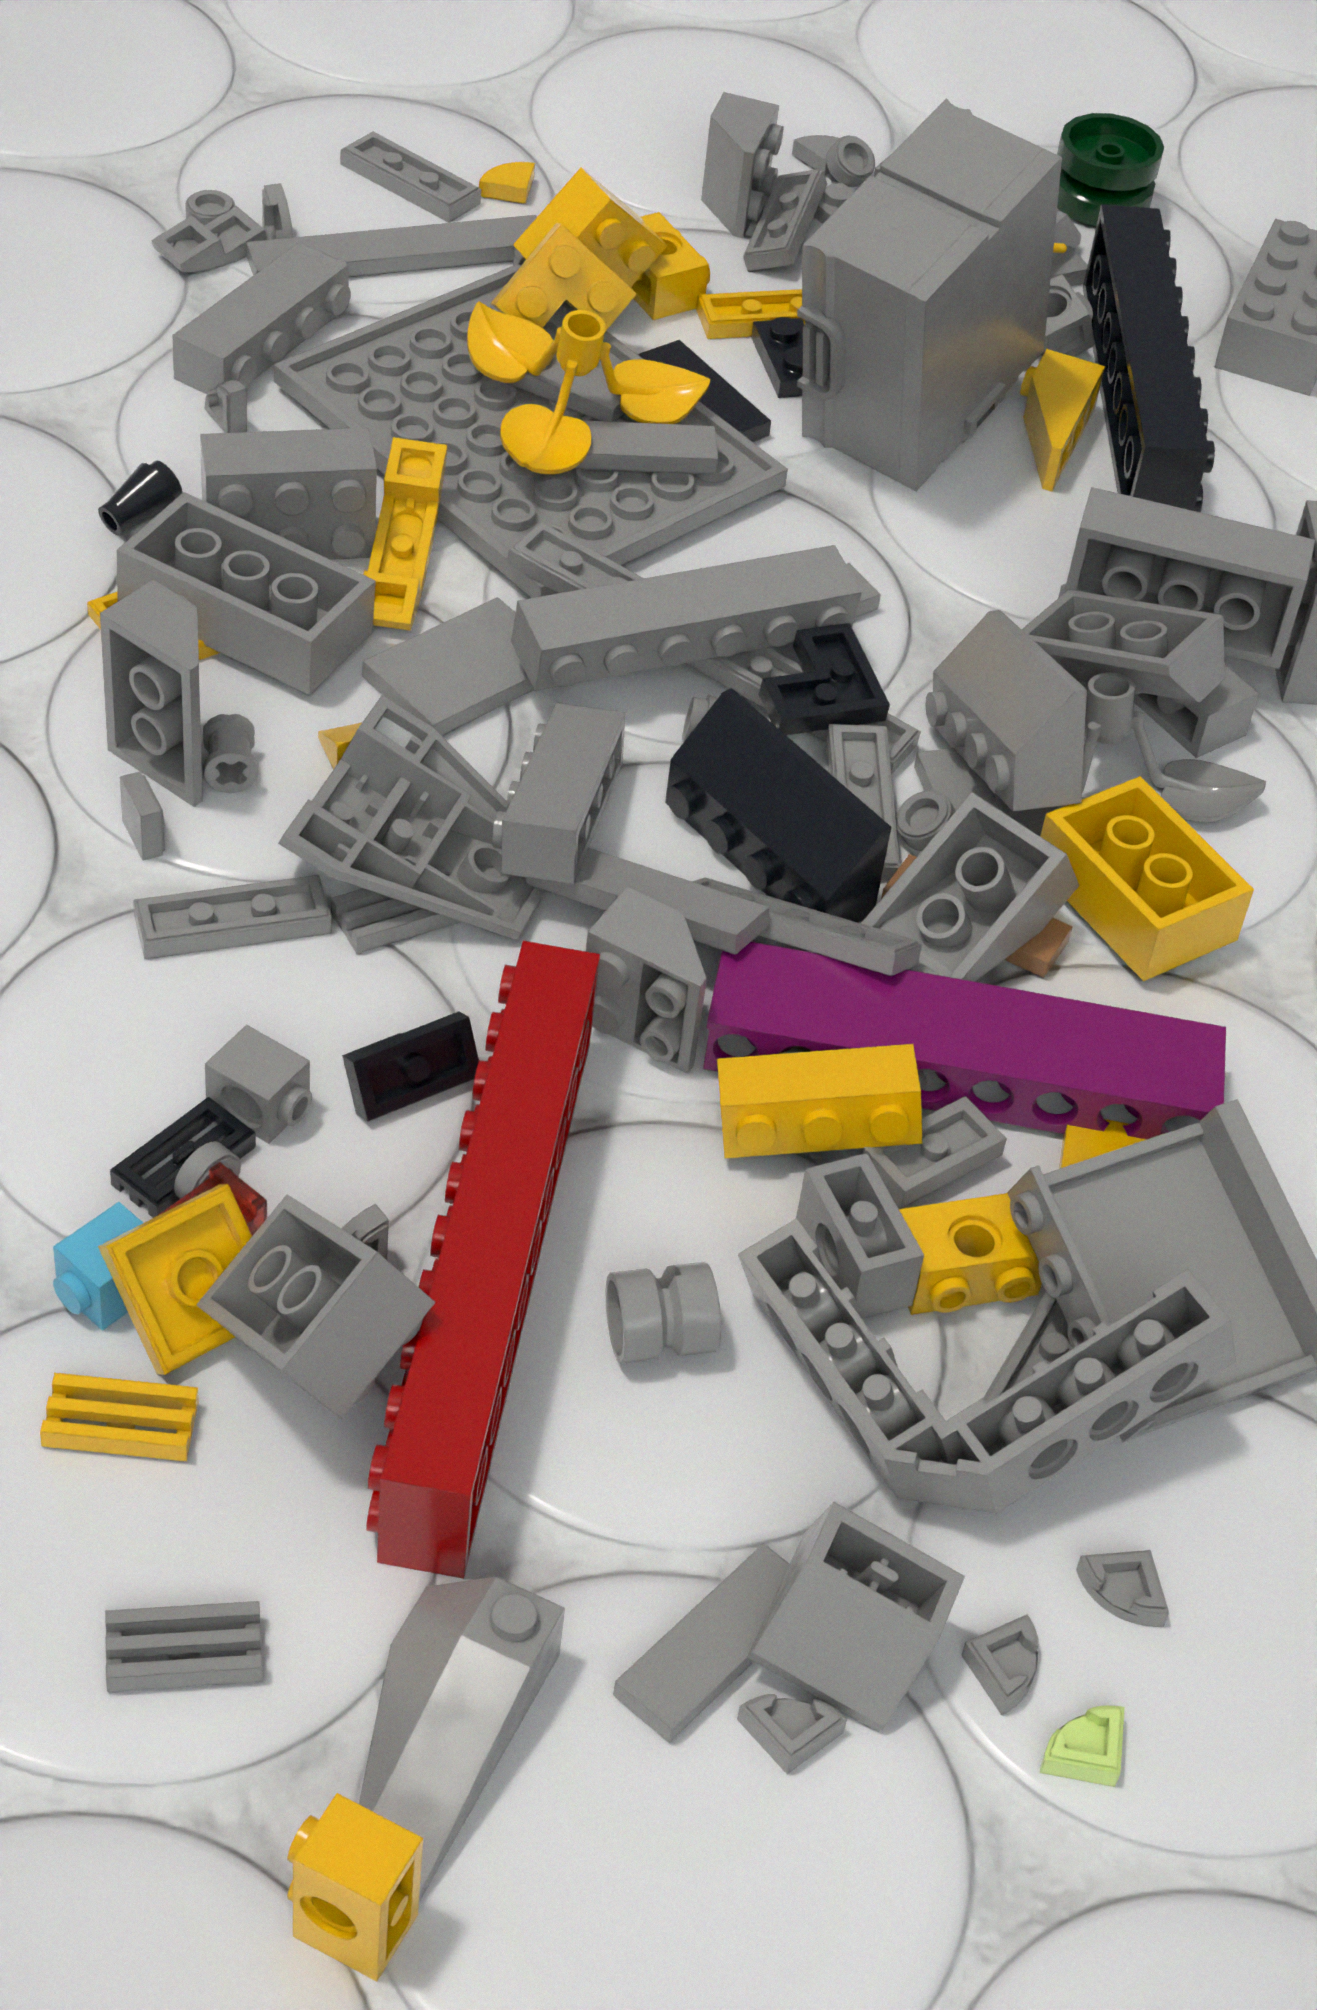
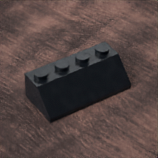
(777, 812)

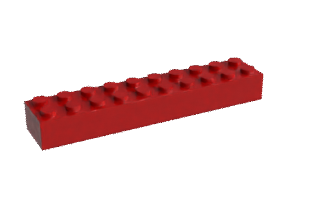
(487, 1254)

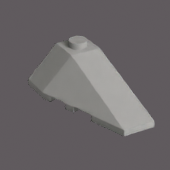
(453, 1702)

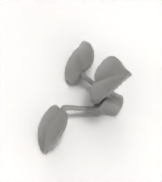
(1191, 786)

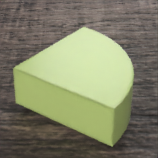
(1088, 1747)

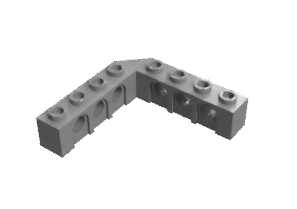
(1022, 1436)

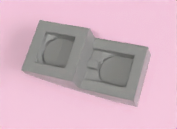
(209, 246)

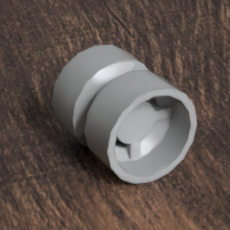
(663, 1312)

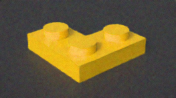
(561, 272)

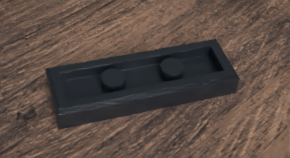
(720, 396)

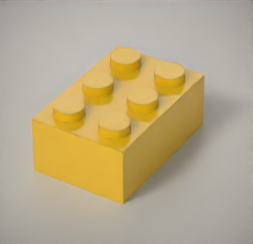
(1147, 878)

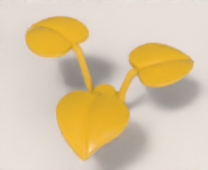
(546, 440)

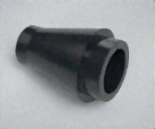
(140, 497)

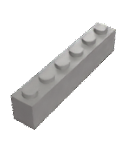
(681, 617)

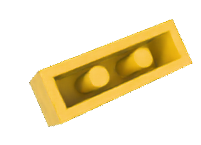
(820, 1101)

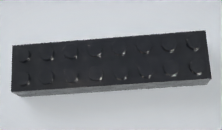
(1148, 373)

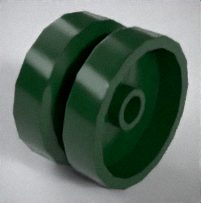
(1106, 163)

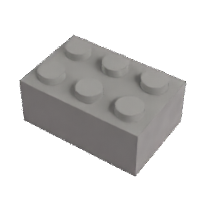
(297, 485)
(317, 1305)

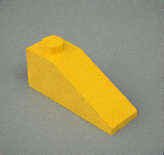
(1057, 409)

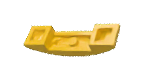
(406, 530)

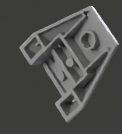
(401, 810)

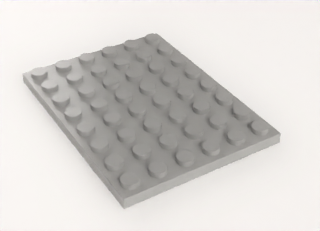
(418, 384)

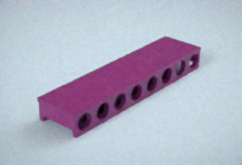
(976, 1035)

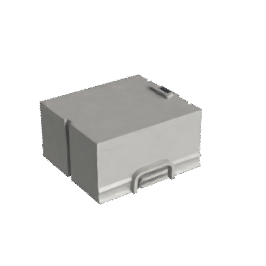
(927, 294)

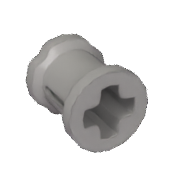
(230, 761)

